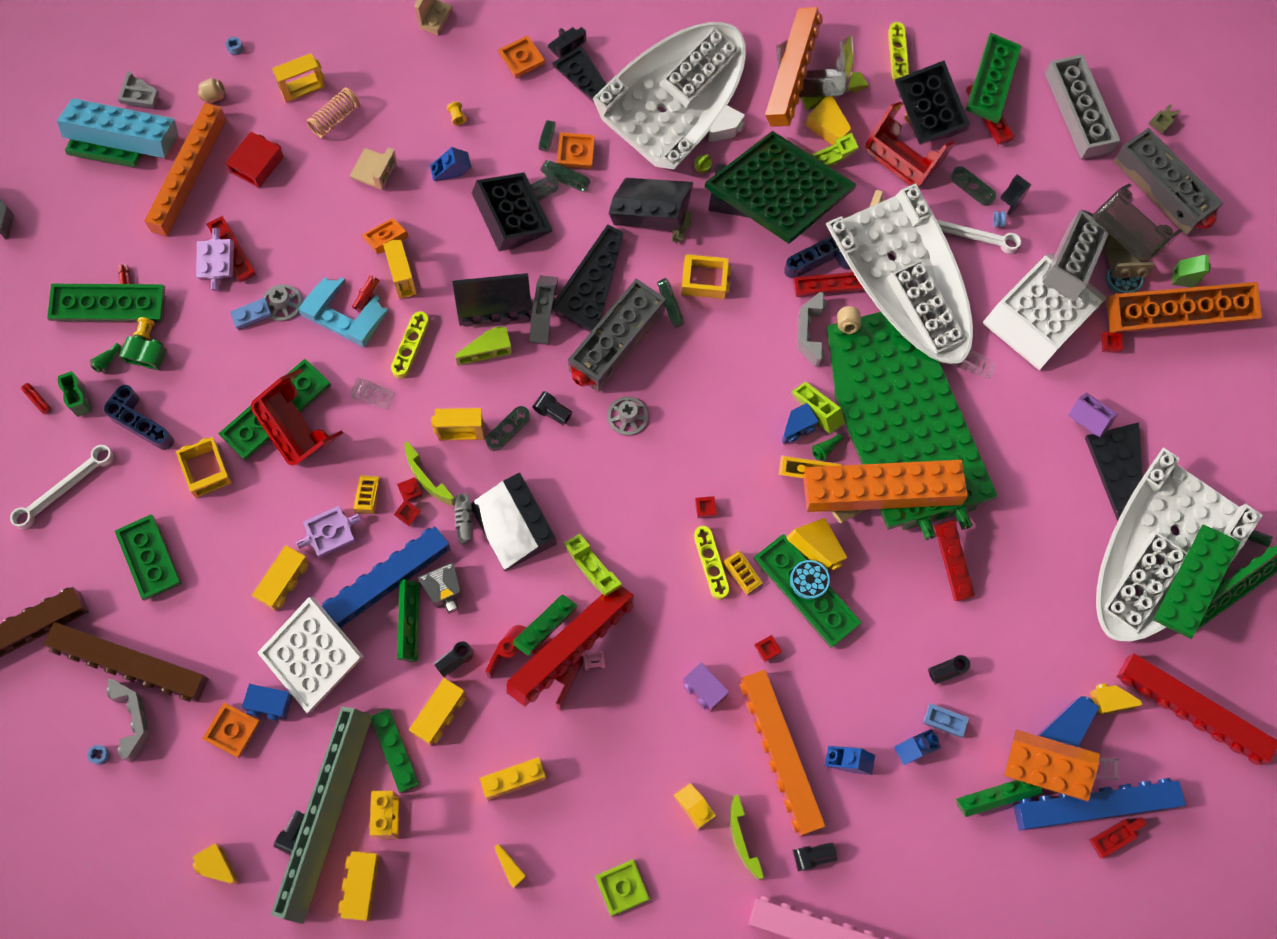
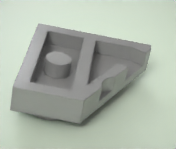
(137, 92)

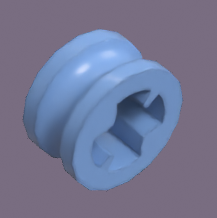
(234, 50)
(999, 219)
(91, 753)

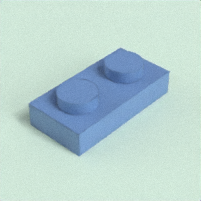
(251, 313)
(945, 720)

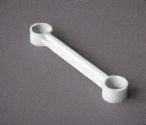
(982, 236)
(60, 488)

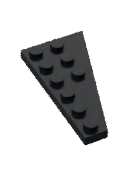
(587, 289)
(1118, 463)

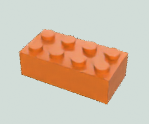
(1052, 765)

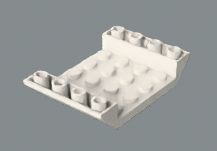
(1038, 318)

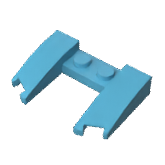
(359, 331)

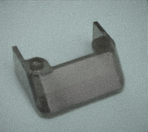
(826, 81)
(1132, 227)

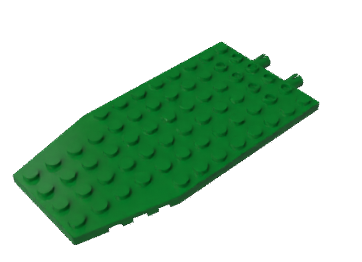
(902, 413)

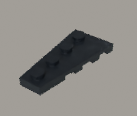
(580, 72)

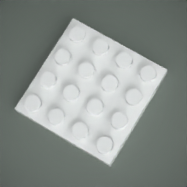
(310, 654)

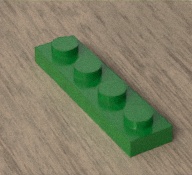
(102, 153)
(408, 621)
(545, 625)
(394, 751)
(996, 797)

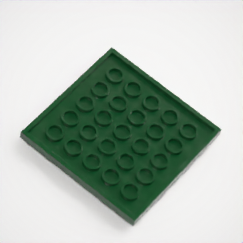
(780, 186)

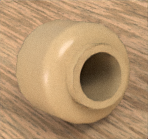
(211, 90)
(849, 320)

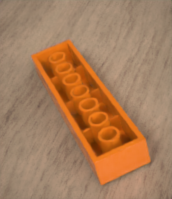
(1183, 307)
(884, 486)

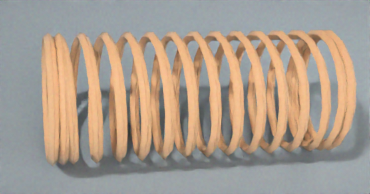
(313, 121)

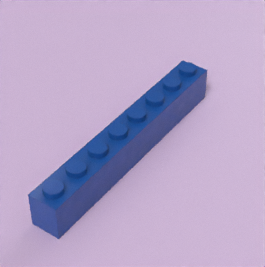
(386, 576)
(1101, 804)

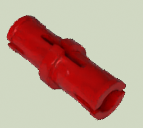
(365, 293)

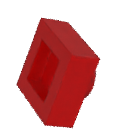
(1112, 342)
(409, 489)
(705, 507)
(407, 513)
(768, 648)

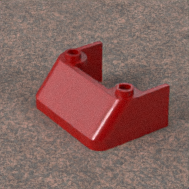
(899, 157)
(285, 423)
(508, 650)

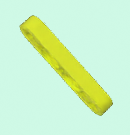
(898, 52)
(409, 344)
(707, 563)

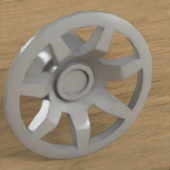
(281, 300)
(627, 414)

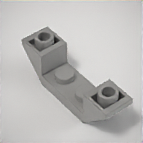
(811, 350)
(130, 745)

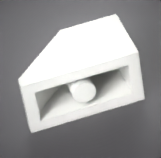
(727, 125)

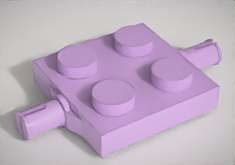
(215, 259)
(328, 531)

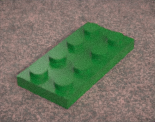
(147, 557)

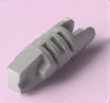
(463, 518)

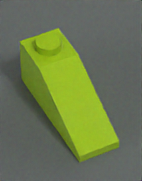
(489, 345)
(826, 411)

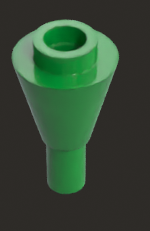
(102, 361)
(823, 449)

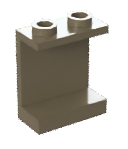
(1122, 262)

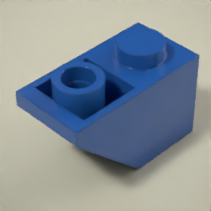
(450, 164)
(800, 422)
(917, 746)
(850, 760)

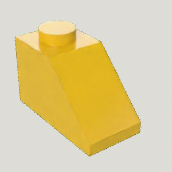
(1113, 699)
(694, 806)
(214, 864)

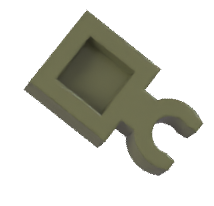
(1163, 119)
(679, 234)

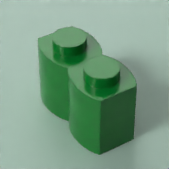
(142, 352)
(74, 394)

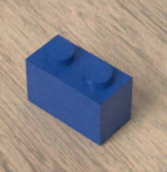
(267, 702)

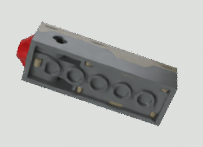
(1168, 182)
(616, 335)

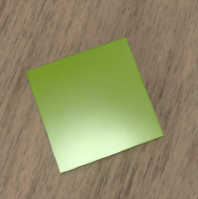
(622, 887)

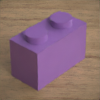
(1093, 414)
(704, 687)

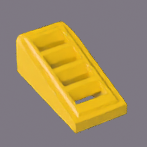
(362, 508)
(737, 576)
(512, 870)

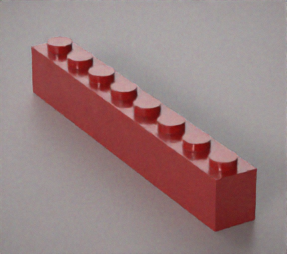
(569, 645)
(1197, 709)

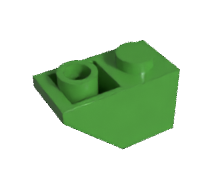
(1191, 271)

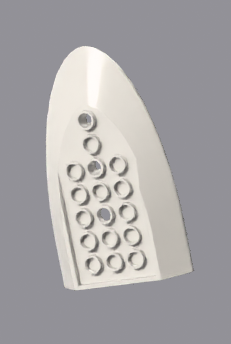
(701, 59)
(922, 260)
(1161, 500)

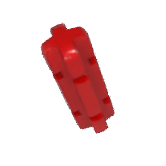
(124, 277)
(36, 398)

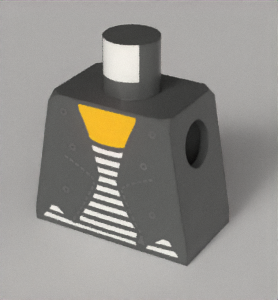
(442, 587)

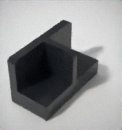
(567, 41)
(1015, 193)

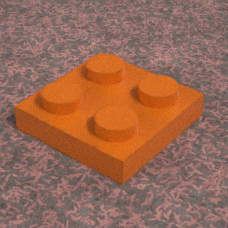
(521, 56)
(576, 150)
(383, 234)
(231, 730)

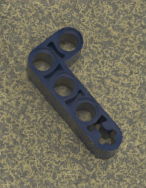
(797, 264)
(140, 422)

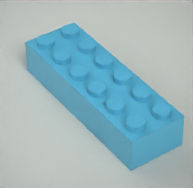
(117, 128)

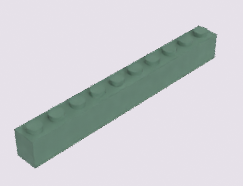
(321, 816)

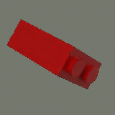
(255, 159)

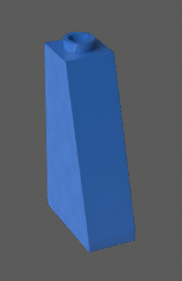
(1072, 722)

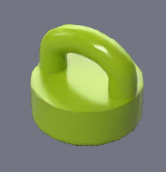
(703, 164)

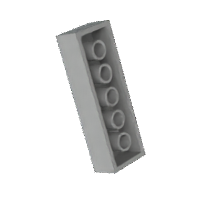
(1082, 106)
(1076, 256)

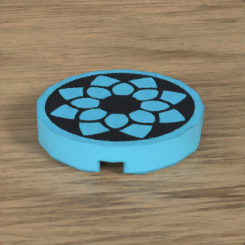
(1123, 285)
(809, 579)

